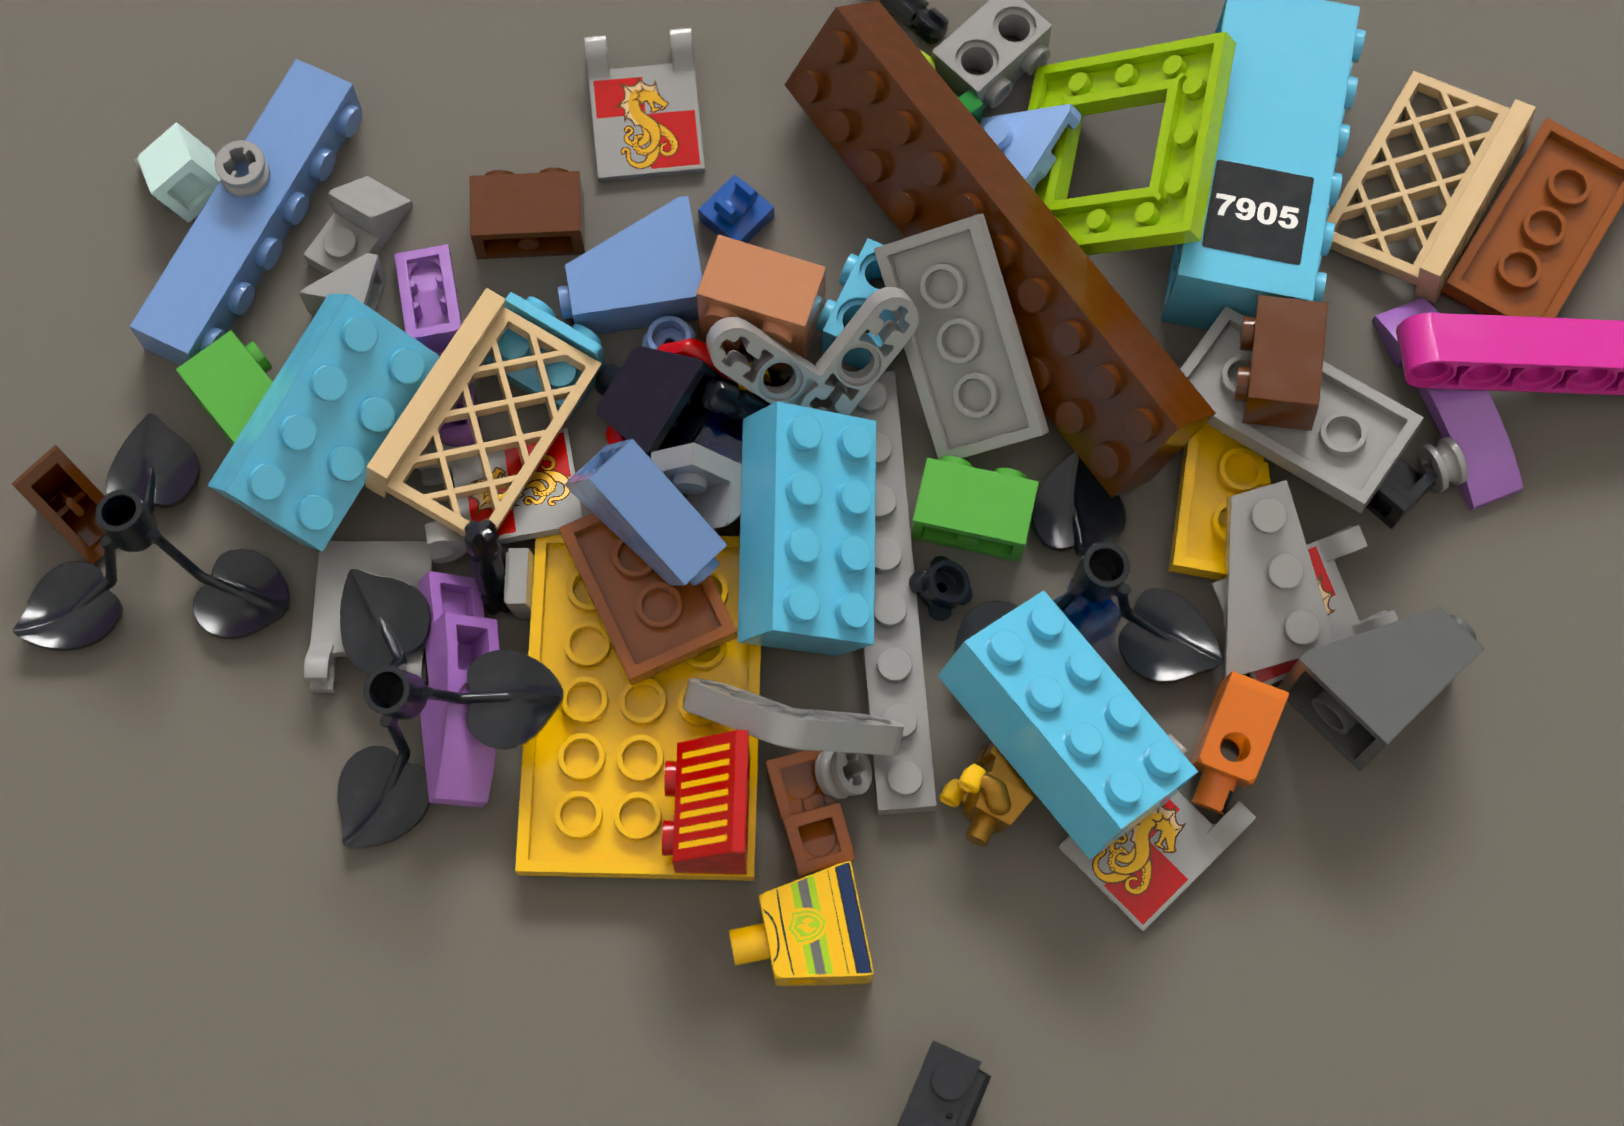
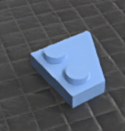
(1030, 137)

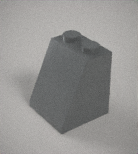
(1379, 680)

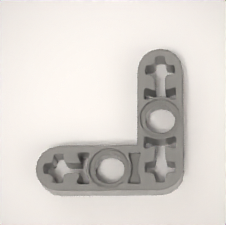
(810, 379)
(792, 726)

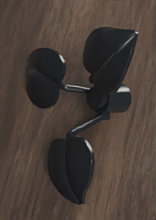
(152, 469)
(1165, 632)
(508, 706)

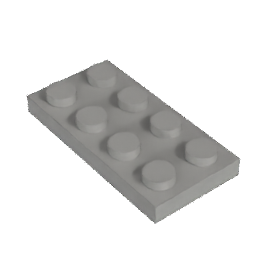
(967, 339)
(1354, 431)

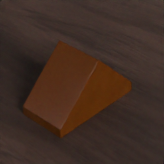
(65, 501)

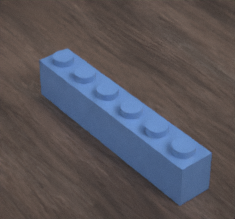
(242, 237)

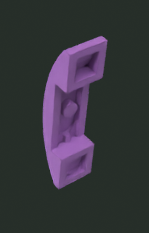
(1466, 418)

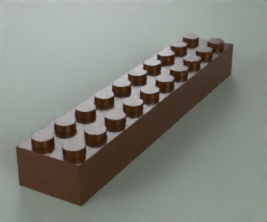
(933, 165)

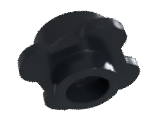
(953, 582)

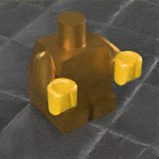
(989, 793)

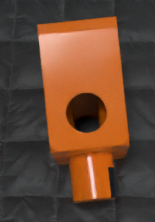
(1246, 716)

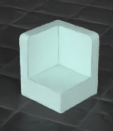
(180, 171)

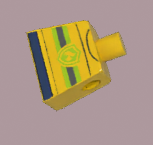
(809, 932)

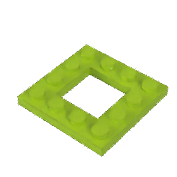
(1194, 84)

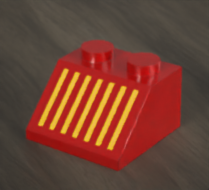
(710, 805)

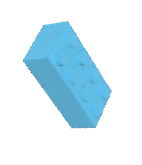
(323, 421)
(807, 530)
(1066, 723)

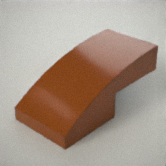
(809, 818)

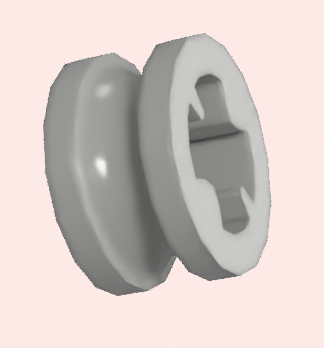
(226, 169)
(1445, 462)
(831, 776)

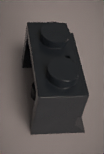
(945, 1090)

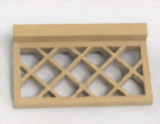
(1461, 211)
(441, 392)

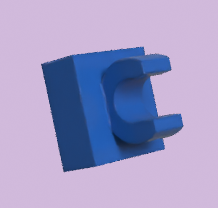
(736, 211)

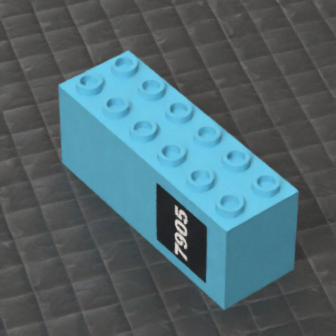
(1272, 160)

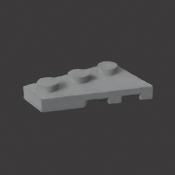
(1272, 588)

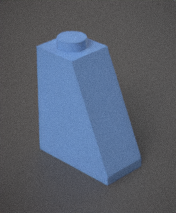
(637, 274)
(647, 513)

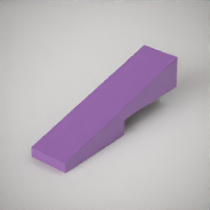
(433, 316)

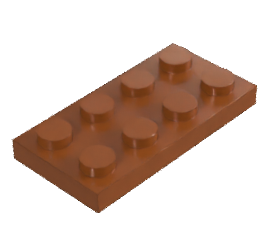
(1541, 227)

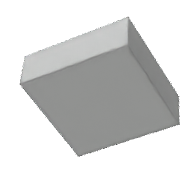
(519, 582)

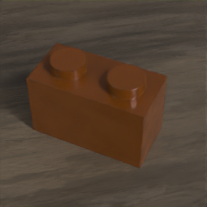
(527, 214)
(1283, 364)

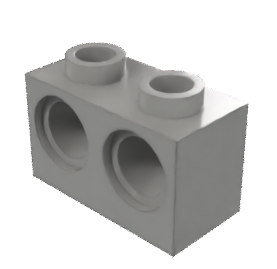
(982, 47)

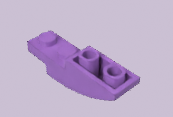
(455, 761)

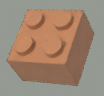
(766, 290)

